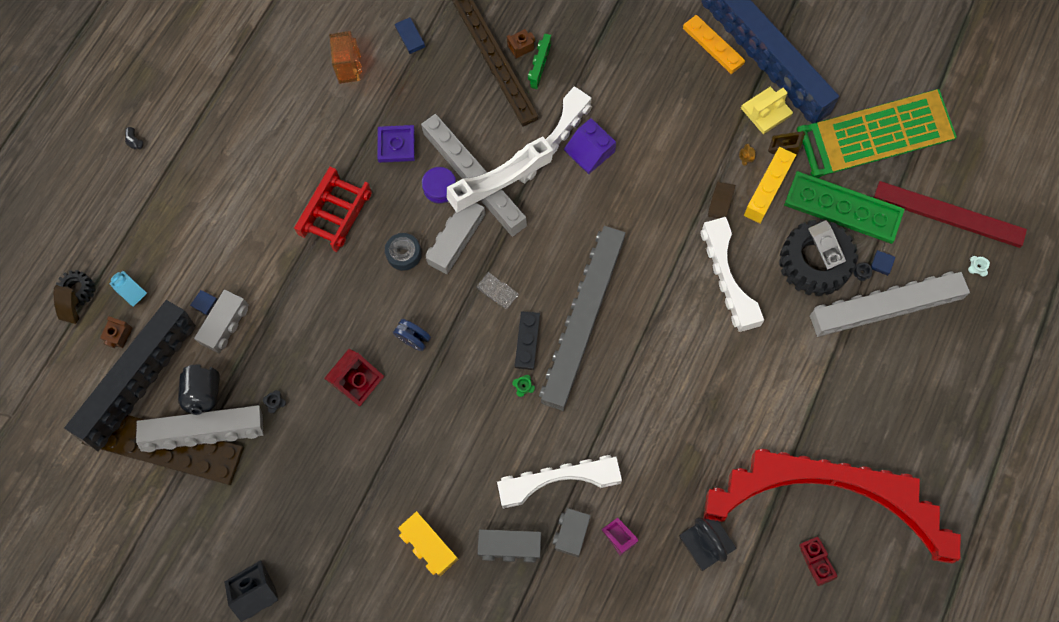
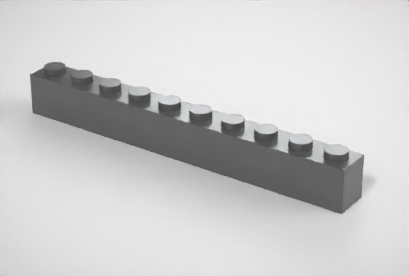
(583, 318)

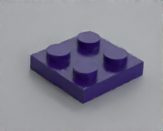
(396, 143)

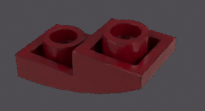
(817, 561)

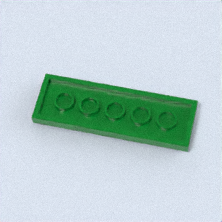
(844, 207)

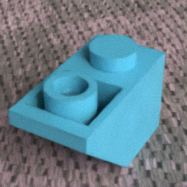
(127, 288)

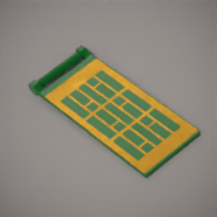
(879, 133)

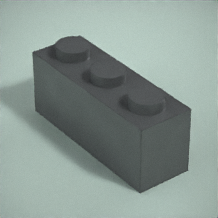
(509, 545)

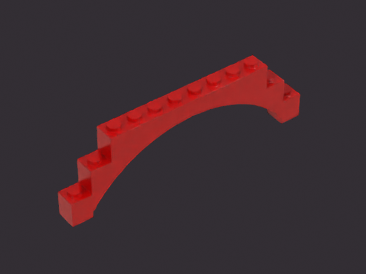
(890, 490)

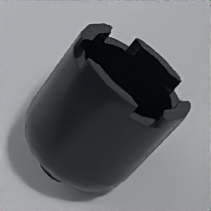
(198, 389)

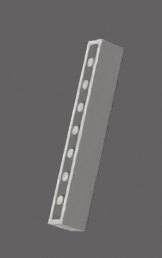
(467, 167)
(889, 303)

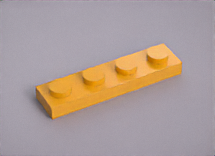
(713, 44)

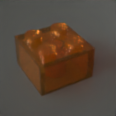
(345, 57)

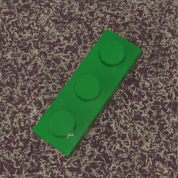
(539, 61)

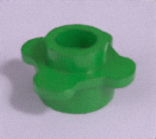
(529, 388)

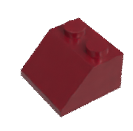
(354, 377)

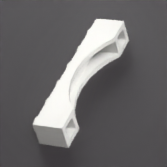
(574, 107)
(471, 190)
(744, 309)
(600, 473)

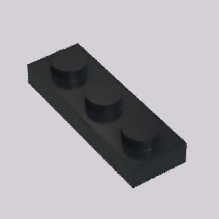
(527, 340)

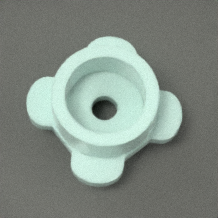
(983, 262)

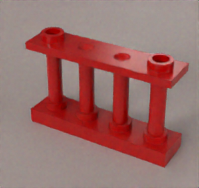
(322, 195)

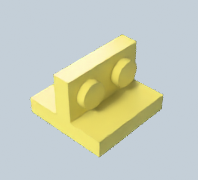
(767, 109)

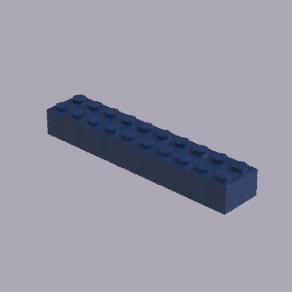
(776, 56)

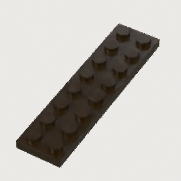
(208, 461)

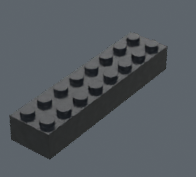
(131, 376)

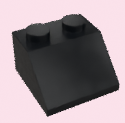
(250, 591)

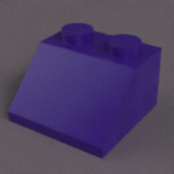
(590, 146)

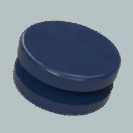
(411, 334)

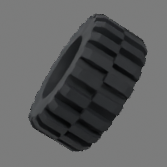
(804, 276)

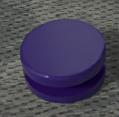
(436, 182)

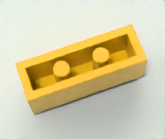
(427, 544)

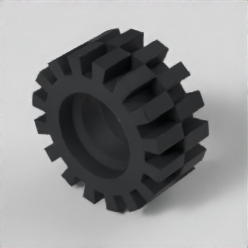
(86, 285)

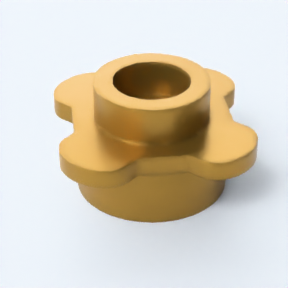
(747, 154)

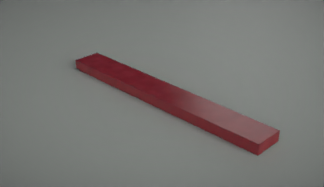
(951, 214)

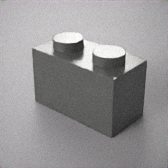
(572, 532)

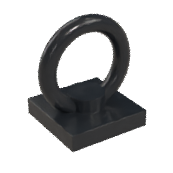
(707, 542)

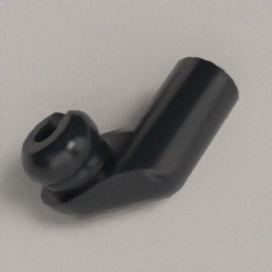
(131, 140)

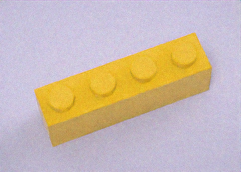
(769, 185)

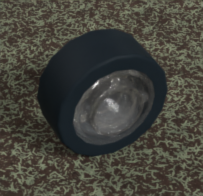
(403, 261)

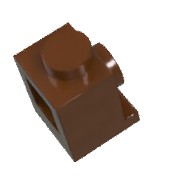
(521, 43)
(115, 333)

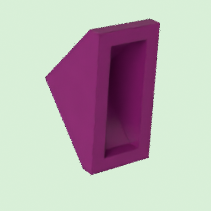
(620, 536)

